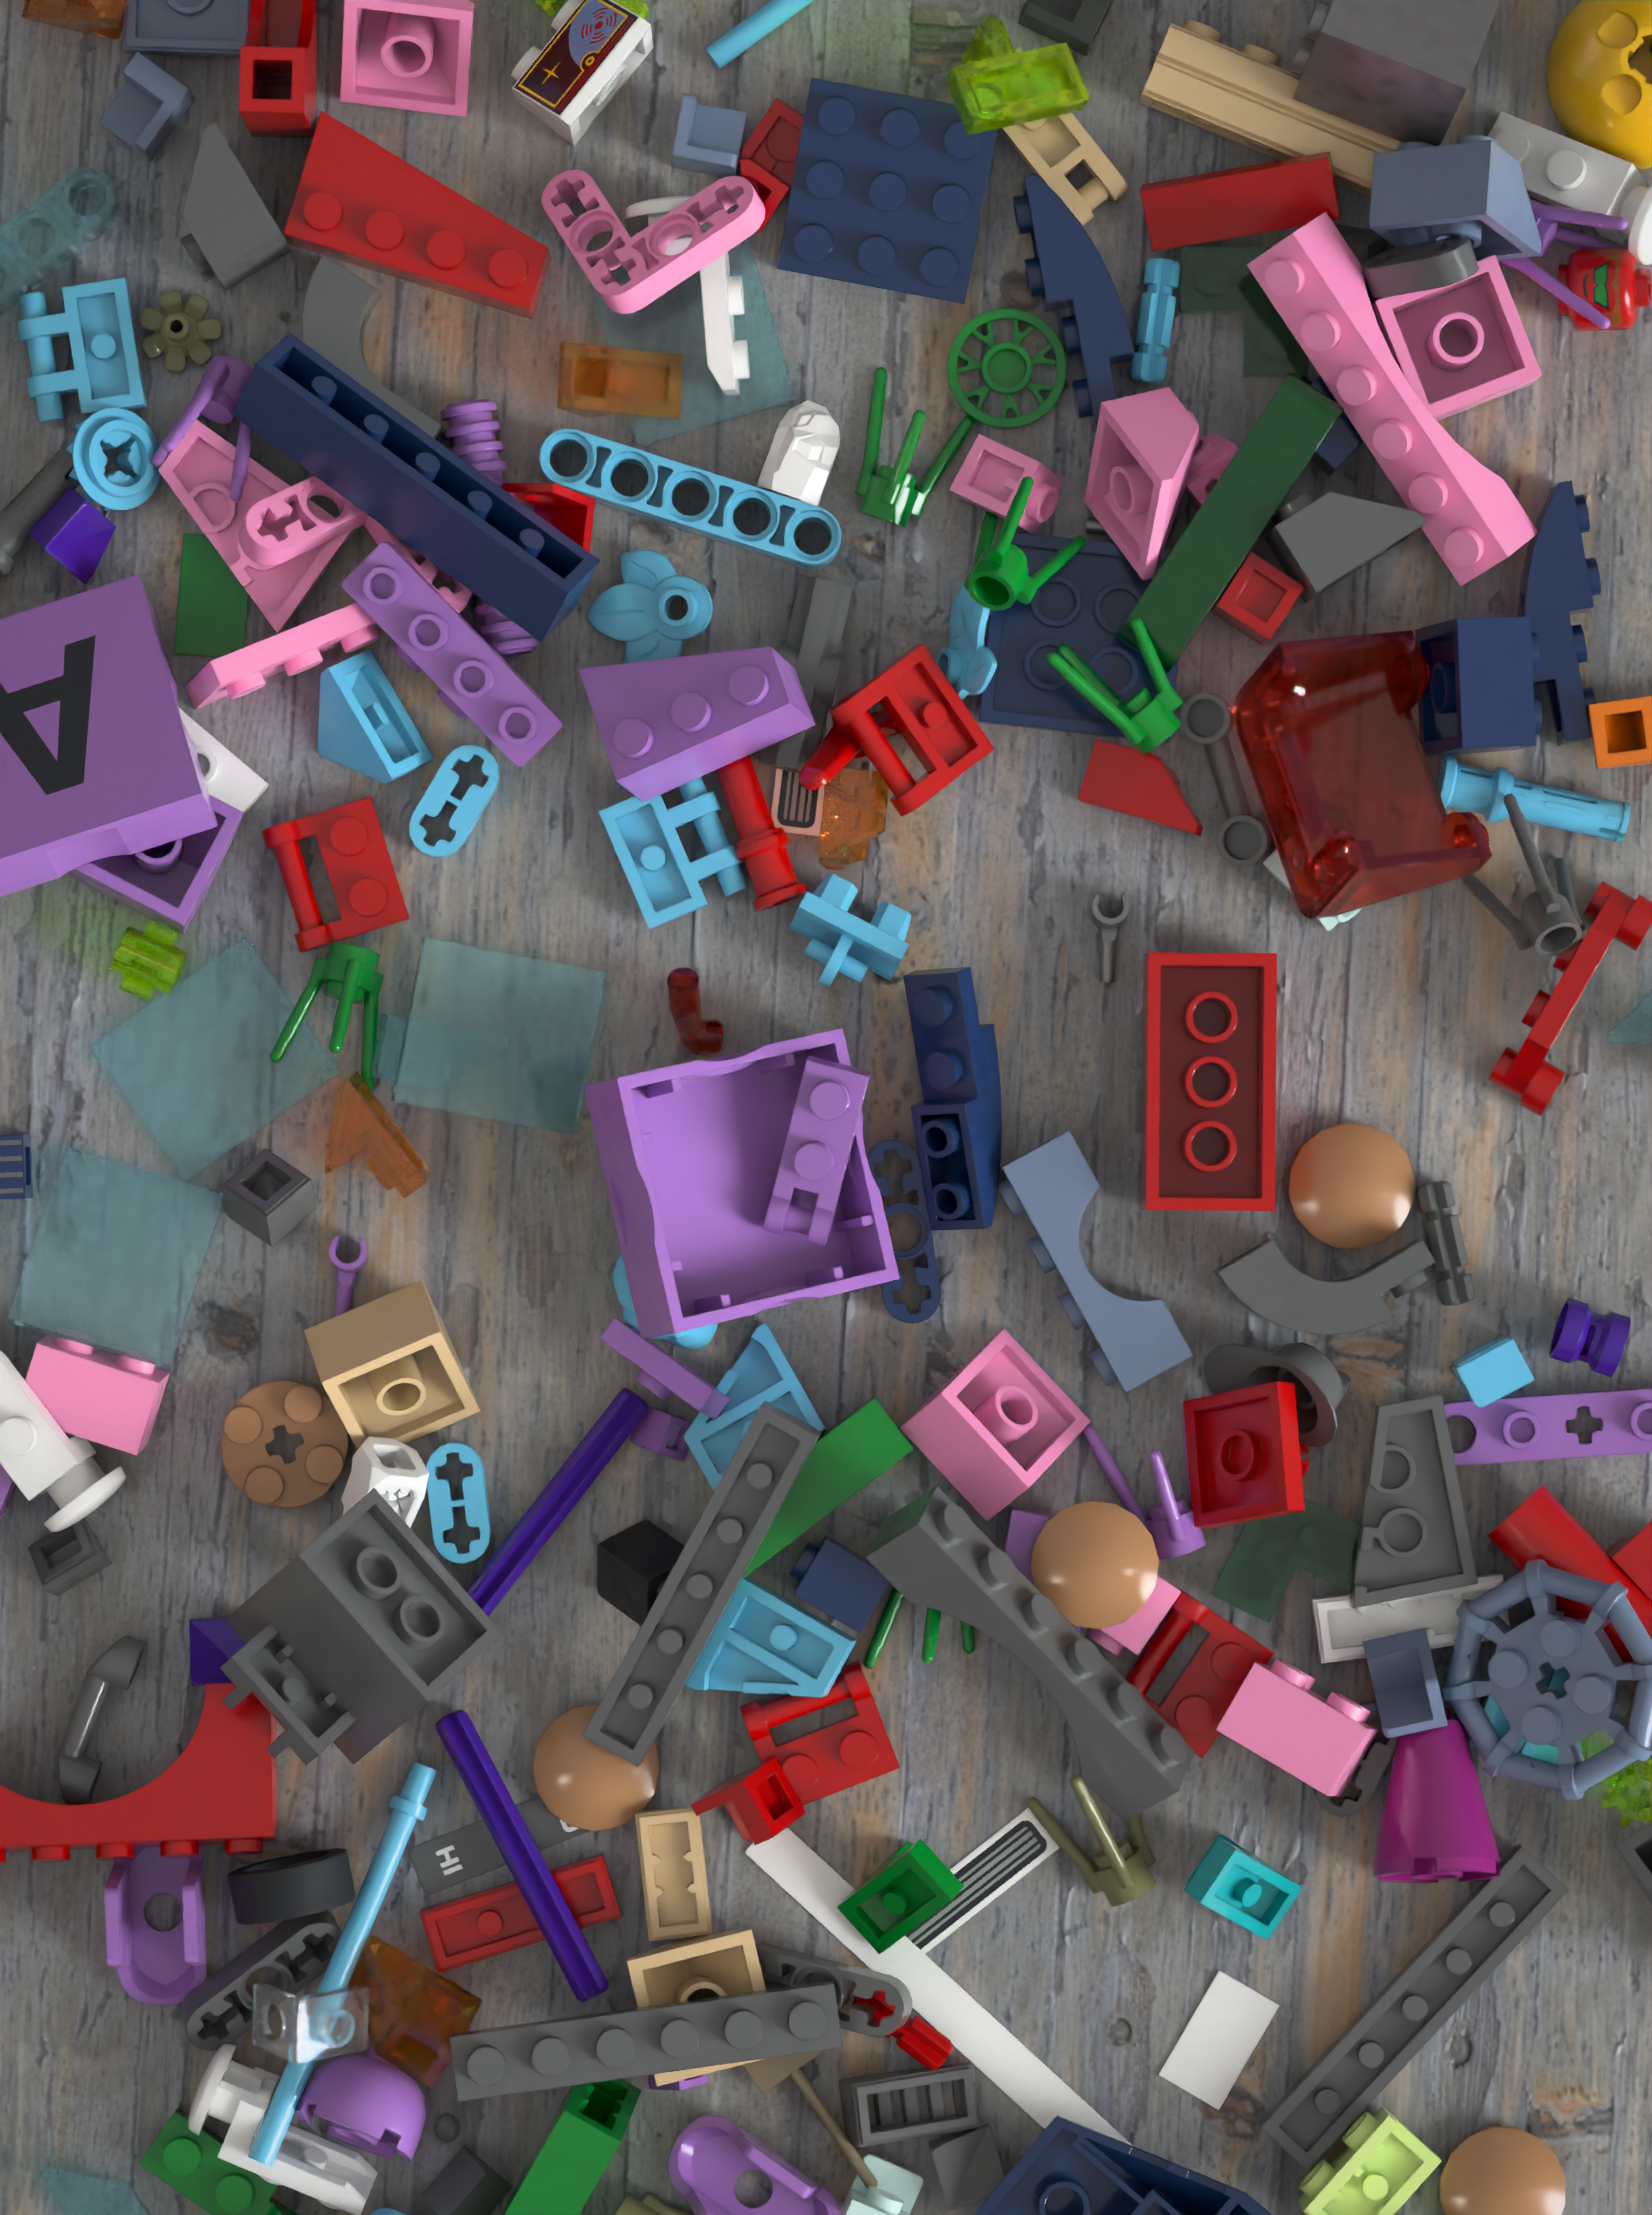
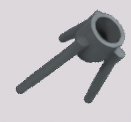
(1547, 918)

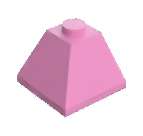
(408, 54)
(1141, 472)

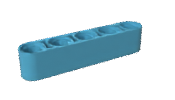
(714, 522)

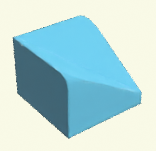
(1492, 1371)

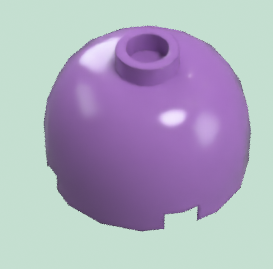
(366, 2104)

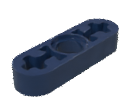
(923, 1276)

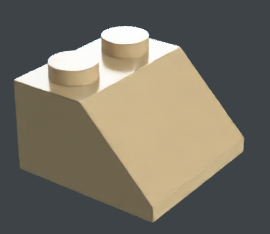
(392, 1368)

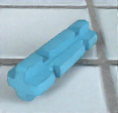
(1155, 321)

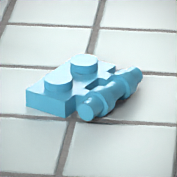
(102, 349)
(655, 857)

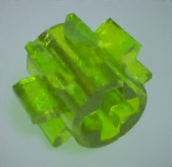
(149, 960)
(1630, 1806)

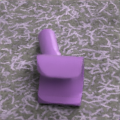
(346, 1275)

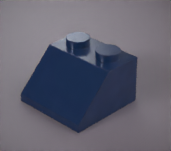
(1479, 686)

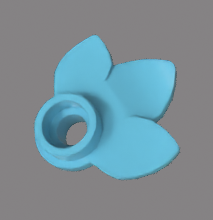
(641, 608)
(966, 659)

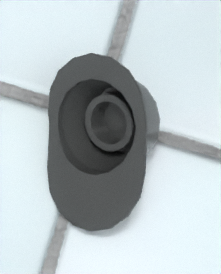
(1316, 1381)

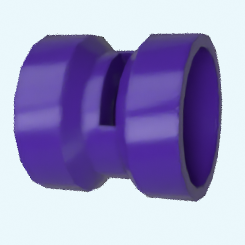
(1601, 1336)

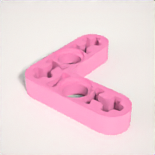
(644, 253)
(310, 532)

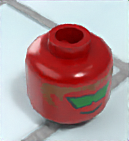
(1607, 281)

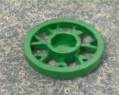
(1006, 368)

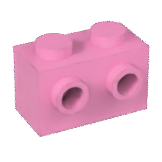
(97, 1392)

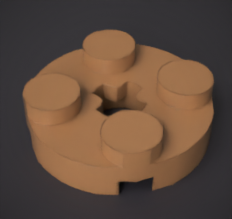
(267, 1476)

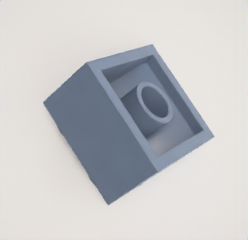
(1454, 192)

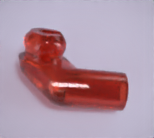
(685, 1006)

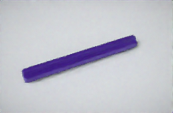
(557, 1500)
(521, 1856)

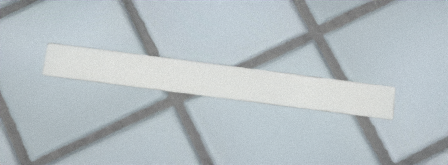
(931, 1989)

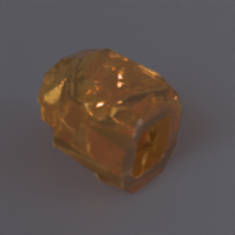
(851, 817)

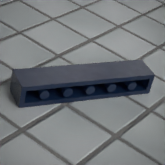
(415, 487)

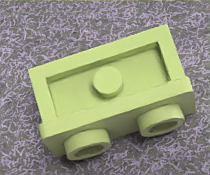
(1372, 2173)

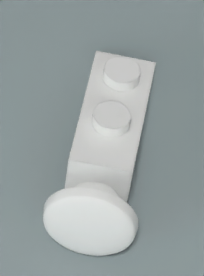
(1581, 179)
(720, 298)
(44, 1458)
(304, 2160)

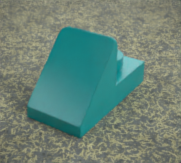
(1242, 1887)

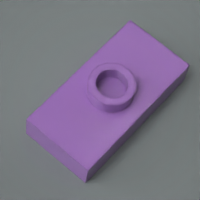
(662, 1372)

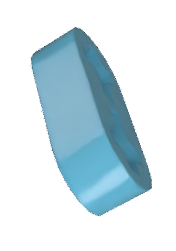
(441, 792)
(442, 1502)

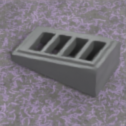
(855, 2106)

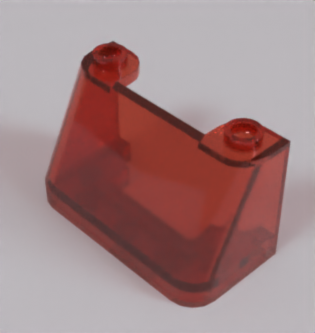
(1349, 775)

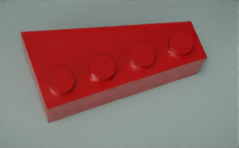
(400, 222)

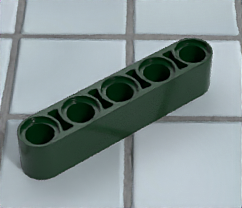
(1232, 518)

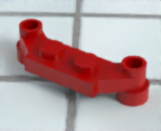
(1526, 1071)

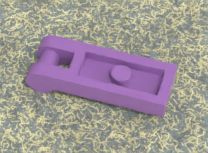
(817, 1147)

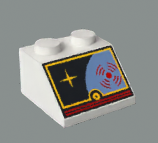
(581, 65)

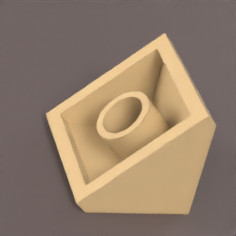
(696, 1970)

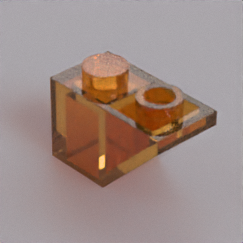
(411, 2010)

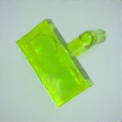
(1012, 85)

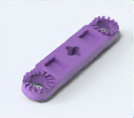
(1536, 1430)

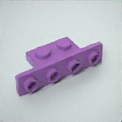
(451, 652)

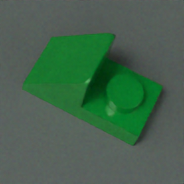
(900, 1895)

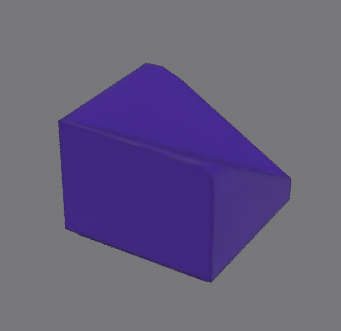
(74, 534)
(210, 1647)

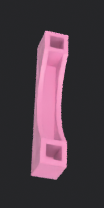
(1326, 307)

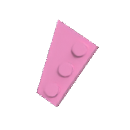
(201, 479)
(289, 651)

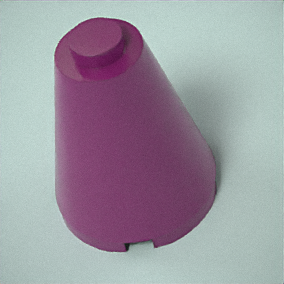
(1435, 1812)

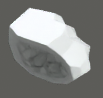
(802, 454)
(393, 1471)

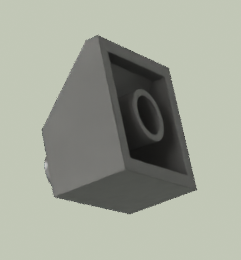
(226, 216)
(1335, 537)

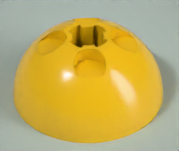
(1594, 86)

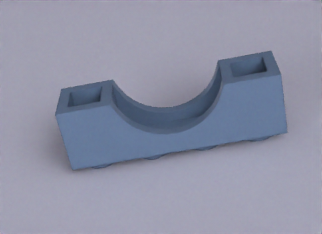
(1132, 1335)

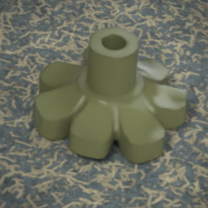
(187, 342)

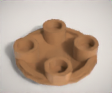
(1351, 1186)
(1095, 1563)
(587, 1782)
(1502, 2174)

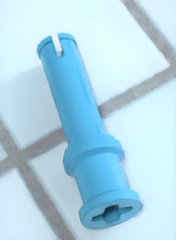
(1484, 791)

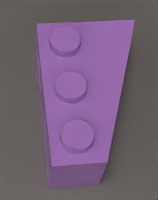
(692, 714)

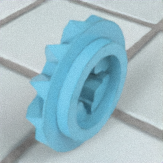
(138, 476)

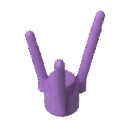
(1549, 230)
(216, 401)
(1170, 1519)

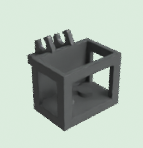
(354, 1635)

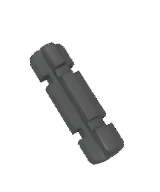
(1445, 1243)

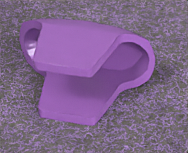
(152, 1962)
(714, 2154)

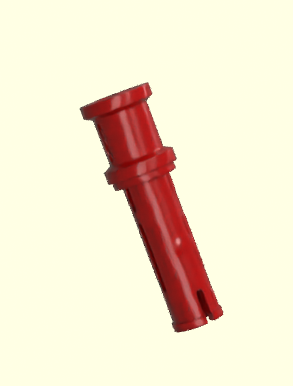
(760, 843)

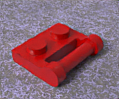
(927, 717)
(357, 870)
(1209, 1678)
(832, 1755)

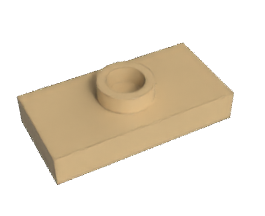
(673, 1873)

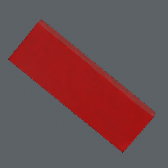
(1240, 201)
(501, 1921)

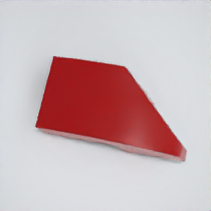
(772, 155)
(1136, 786)

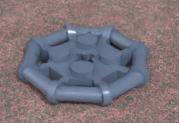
(1519, 1671)

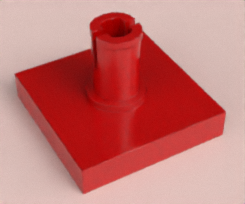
(1244, 1455)

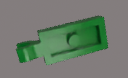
(215, 2185)

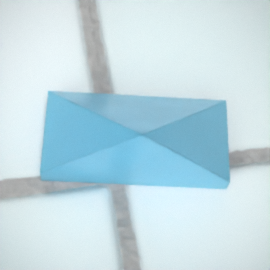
(366, 722)

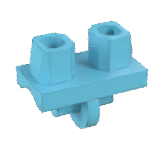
(846, 941)

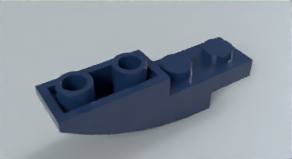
(1073, 276)
(1552, 587)
(961, 1109)

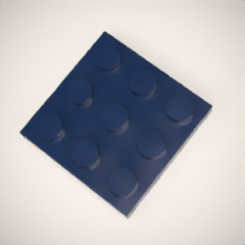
(886, 192)
(1074, 607)

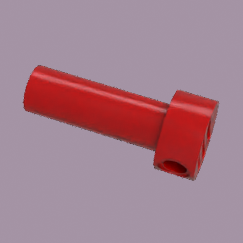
(1549, 1532)

